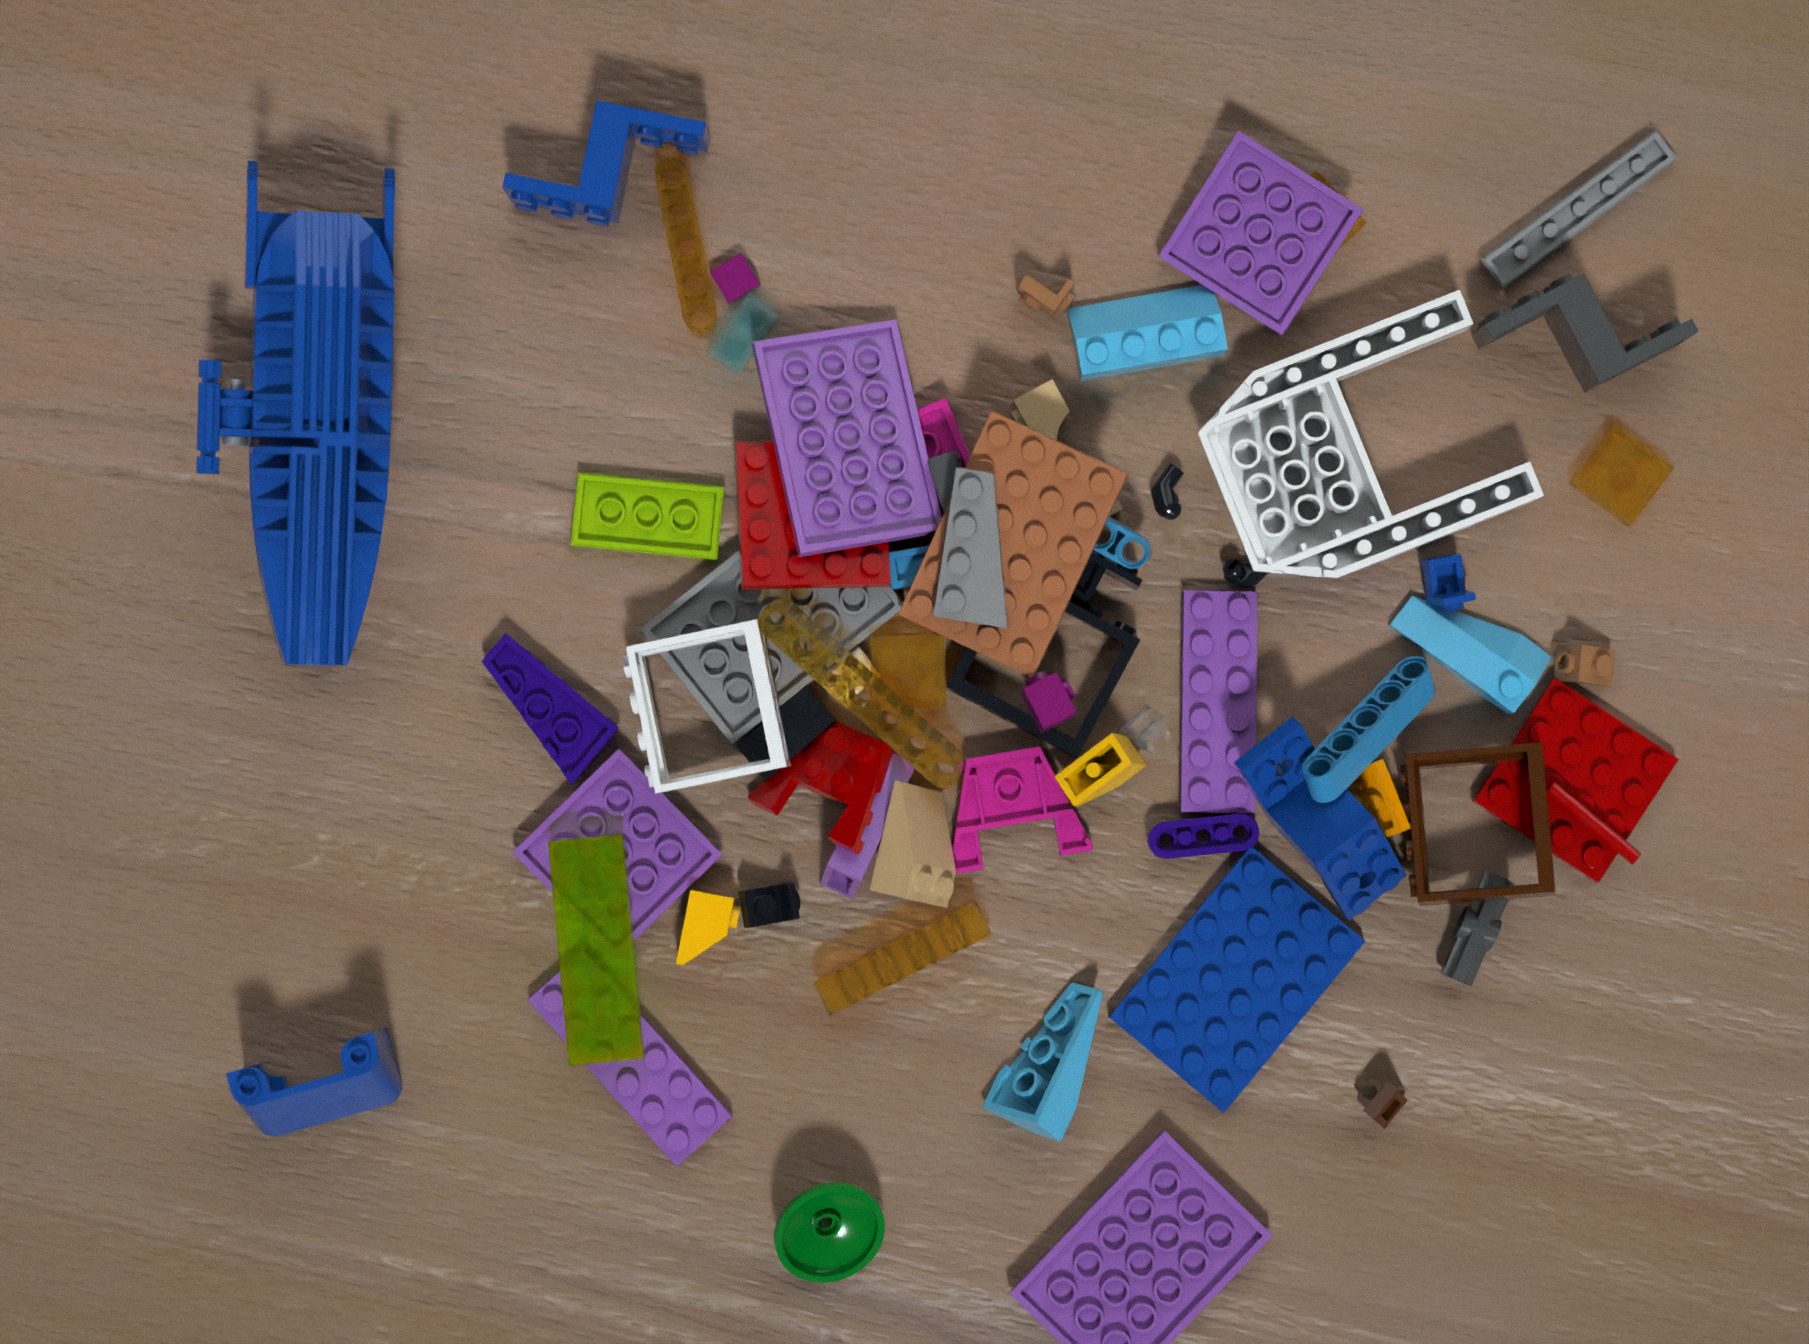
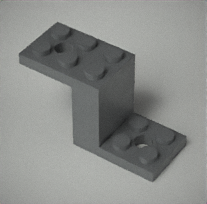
(1582, 331)

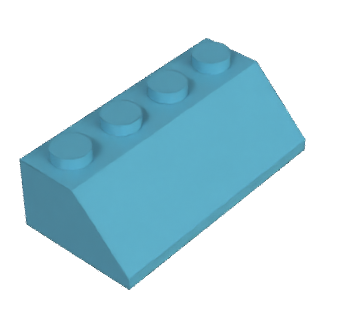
(1147, 332)

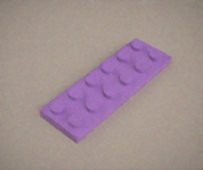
(1217, 699)
(654, 1090)

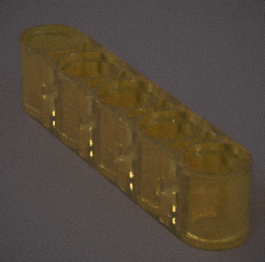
(681, 230)
(902, 958)

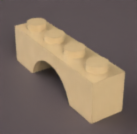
(1045, 412)

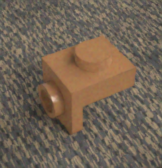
(1038, 297)
(1584, 664)

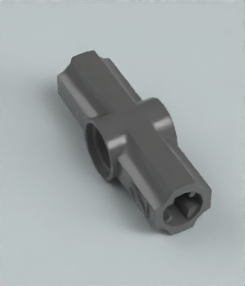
(1475, 933)

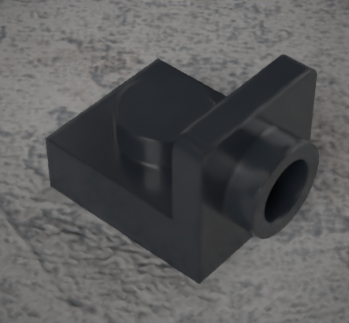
(769, 905)

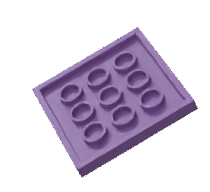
(1260, 233)
(660, 842)

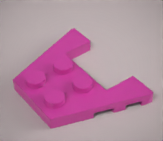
(1011, 791)

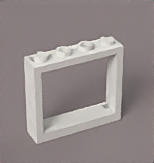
(643, 704)

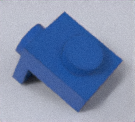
(1446, 582)

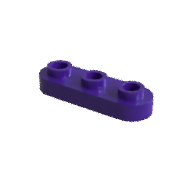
(1220, 836)

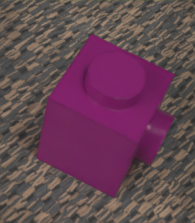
(1049, 700)

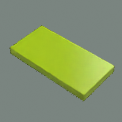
(647, 516)

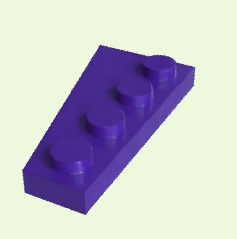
(555, 712)

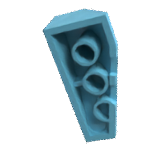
(1483, 656)
(1047, 1076)

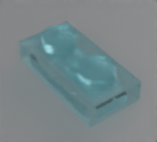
(749, 324)

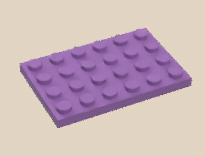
(847, 437)
(1143, 1254)

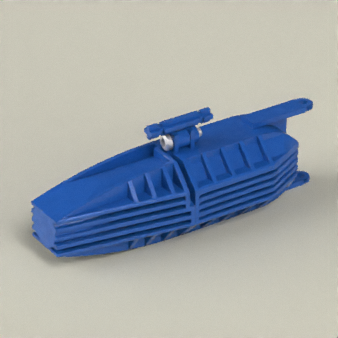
(312, 416)

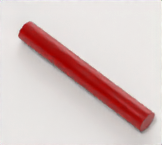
(1593, 823)

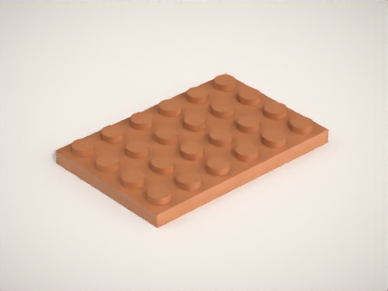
(1049, 524)

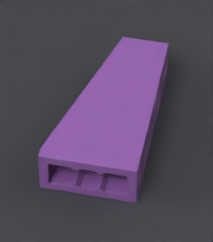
(848, 869)

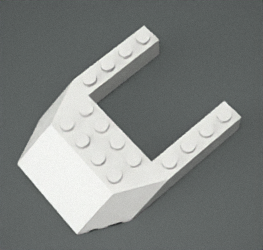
(1301, 471)

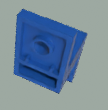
(607, 163)
(1332, 837)

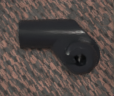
(1163, 494)
(1241, 573)

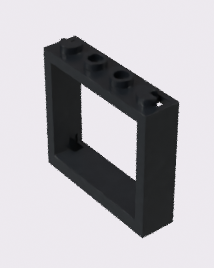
(1072, 746)

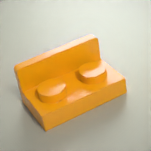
(1378, 795)

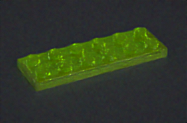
(596, 949)

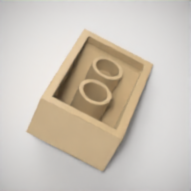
(915, 848)

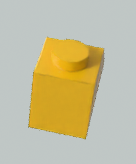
(1100, 769)
(706, 923)

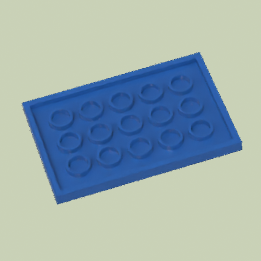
(1237, 979)

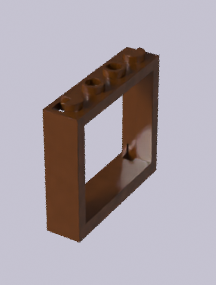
(1417, 848)

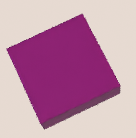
(735, 278)

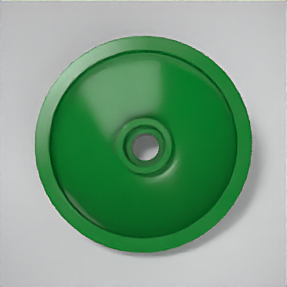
(830, 1247)

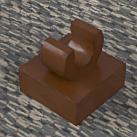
(1384, 1104)

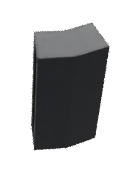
(802, 721)

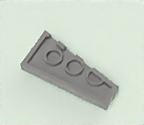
(971, 566)

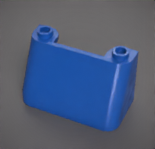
(368, 1082)

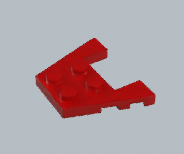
(840, 767)

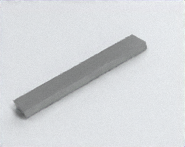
(1578, 210)

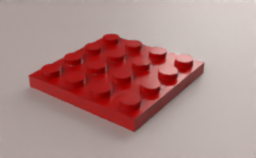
(768, 542)
(1591, 758)

